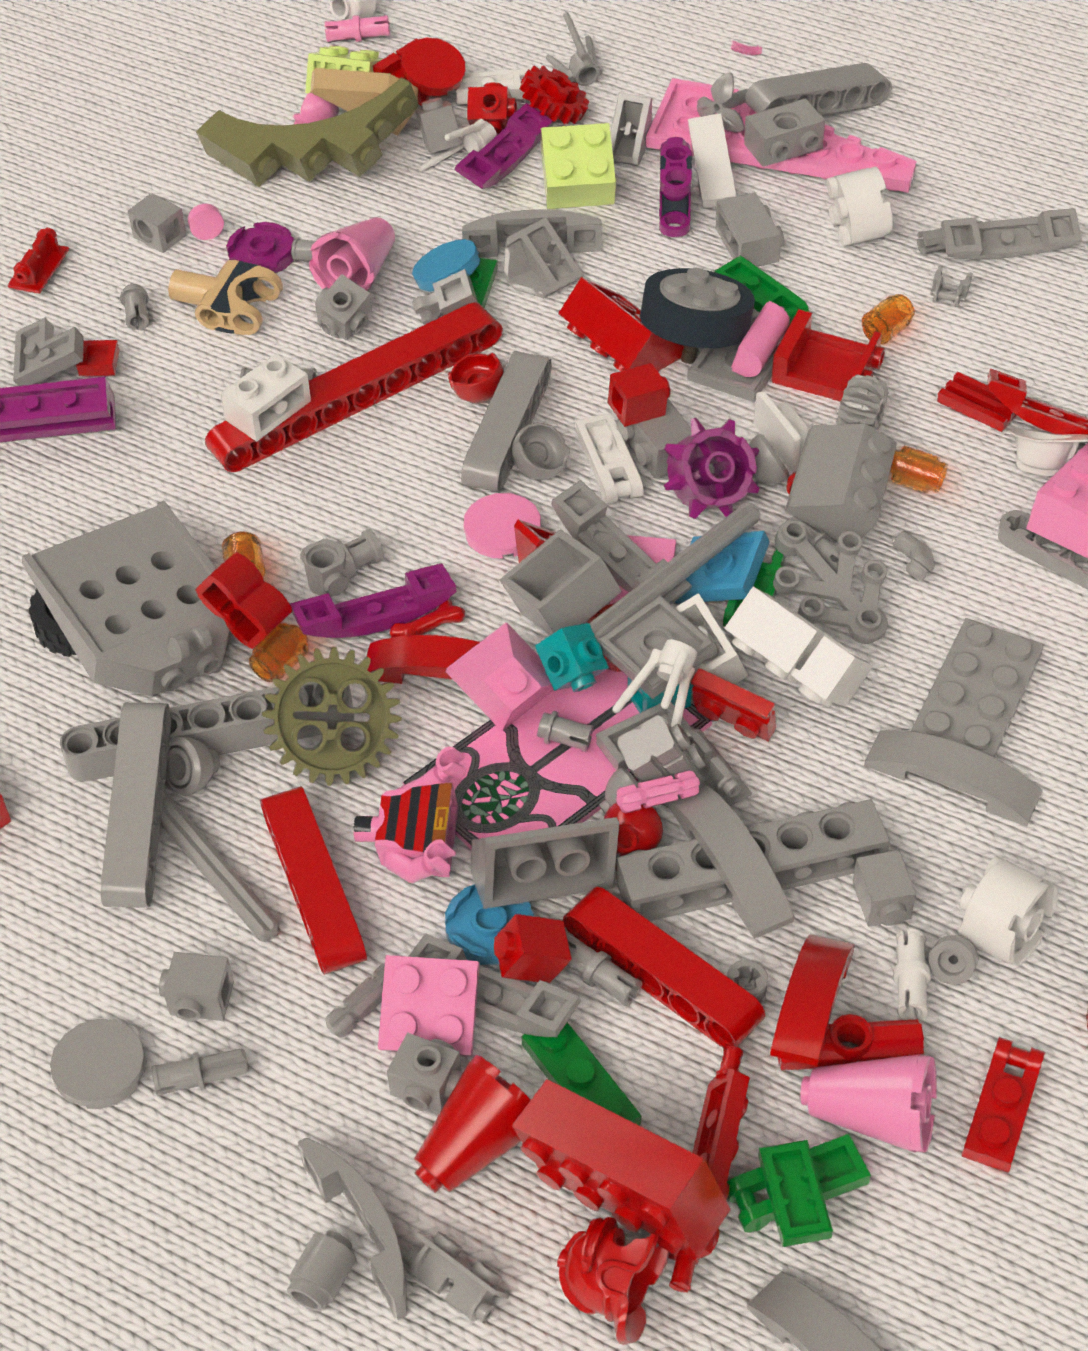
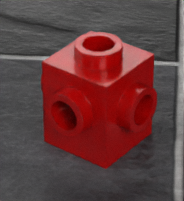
(492, 104)

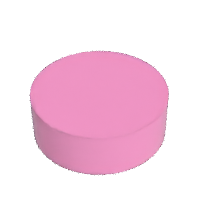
(205, 221)

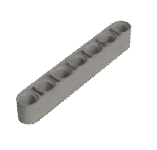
(220, 723)

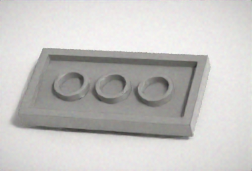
(979, 687)

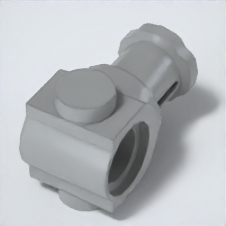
(332, 563)

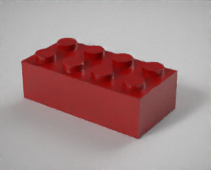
(621, 1169)

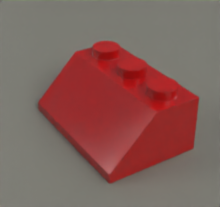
(615, 328)

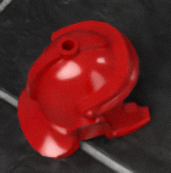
(611, 1277)

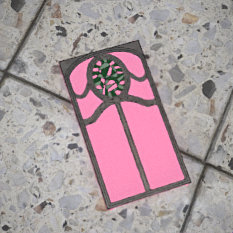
(529, 785)

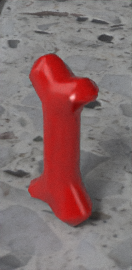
(443, 614)

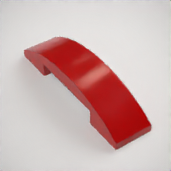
(1012, 394)
(416, 655)
(811, 999)

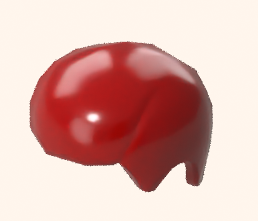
(476, 377)

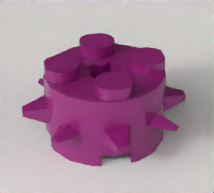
(690, 472)

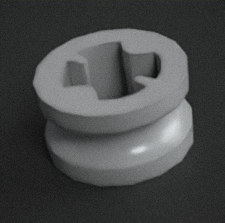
(752, 971)

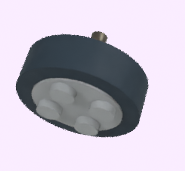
(696, 309)

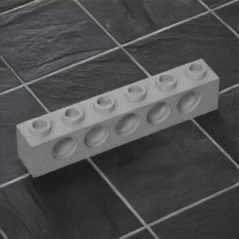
(815, 860)

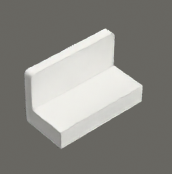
(781, 428)

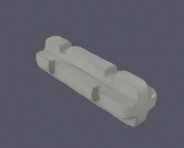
(357, 1004)

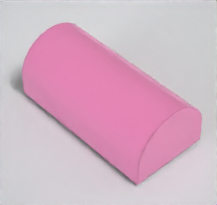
(760, 340)

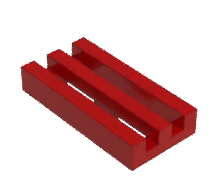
(974, 401)

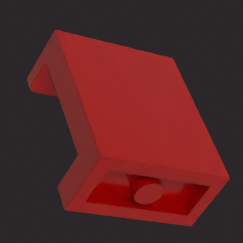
(822, 361)

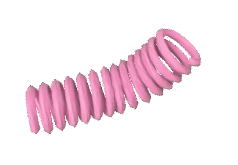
(755, 48)

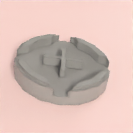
(98, 1063)

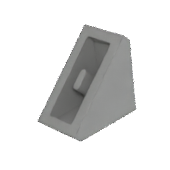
(630, 128)

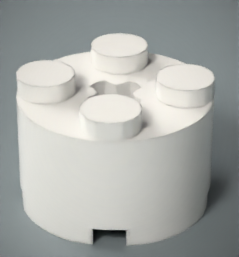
(859, 206)
(1007, 911)

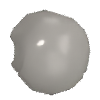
(540, 451)

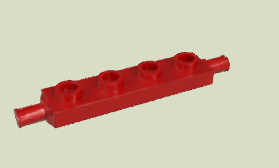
(717, 1144)

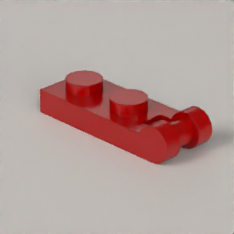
(1002, 1106)

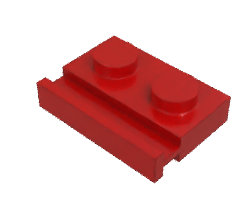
(724, 700)

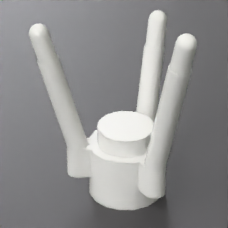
(475, 138)
(675, 667)

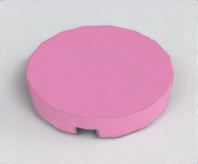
(492, 520)

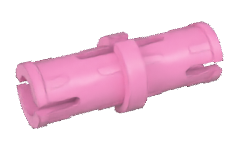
(357, 28)

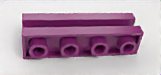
(56, 409)

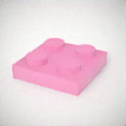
(429, 1001)

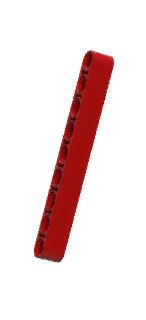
(364, 383)

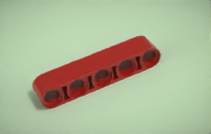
(313, 880)
(666, 968)

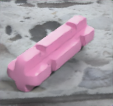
(657, 791)

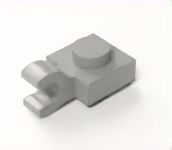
(448, 296)

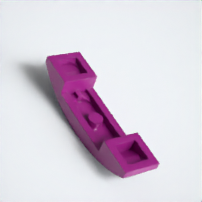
(505, 150)
(376, 612)

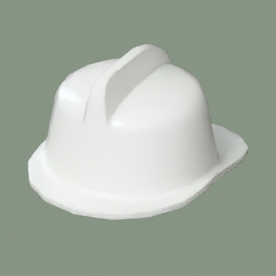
(1043, 451)

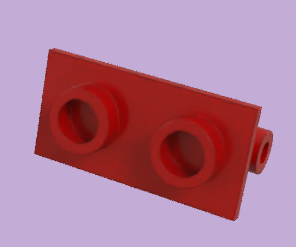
(39, 263)

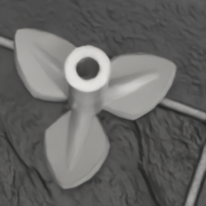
(724, 102)

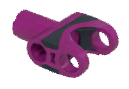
(675, 187)

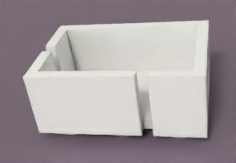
(797, 649)

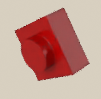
(99, 358)

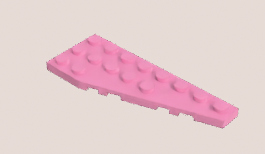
(836, 157)

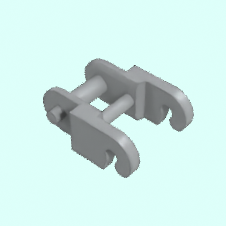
(962, 289)

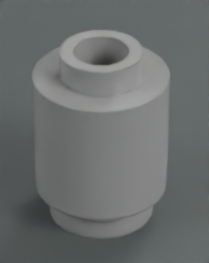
(321, 1270)

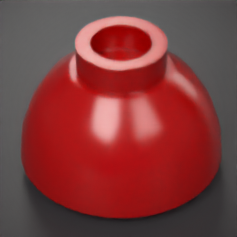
(636, 829)

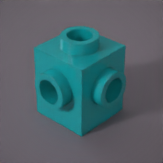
(572, 657)

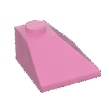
(502, 676)

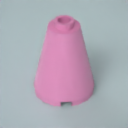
(352, 251)
(877, 1098)

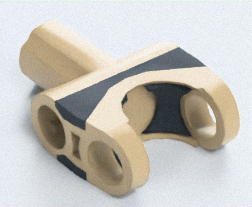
(226, 295)

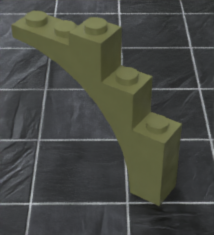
(307, 148)

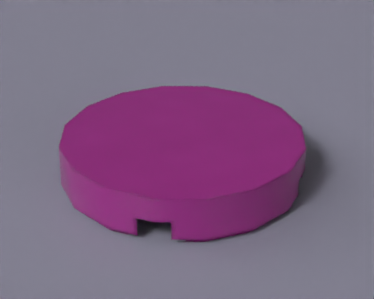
(264, 245)

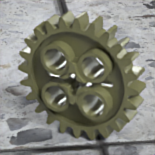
(329, 755)

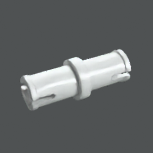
(911, 974)

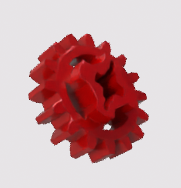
(554, 95)

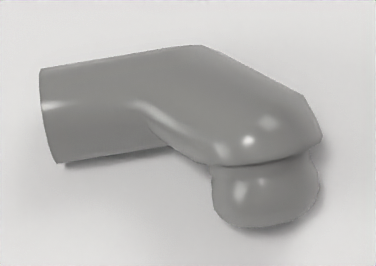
(921, 555)

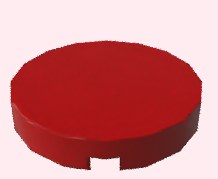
(433, 66)

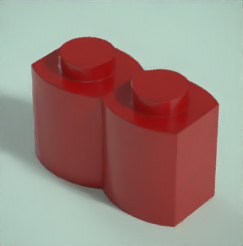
(243, 600)

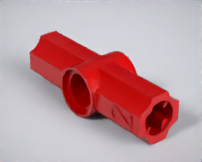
(874, 1041)

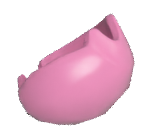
(315, 109)

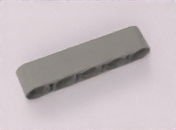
(826, 89)
(509, 411)
(136, 805)

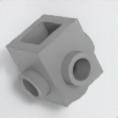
(343, 308)
(424, 1072)

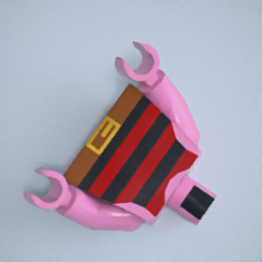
(417, 822)

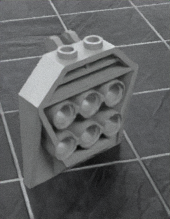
(133, 602)

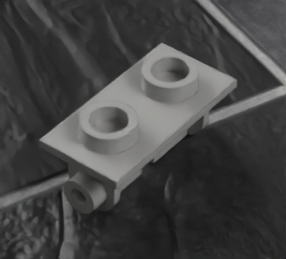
(718, 772)
(473, 1284)

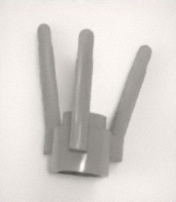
(582, 64)

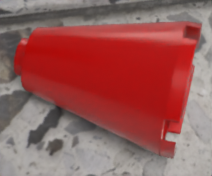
(471, 1127)

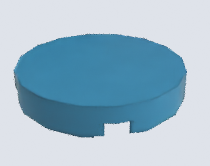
(444, 262)
(475, 928)

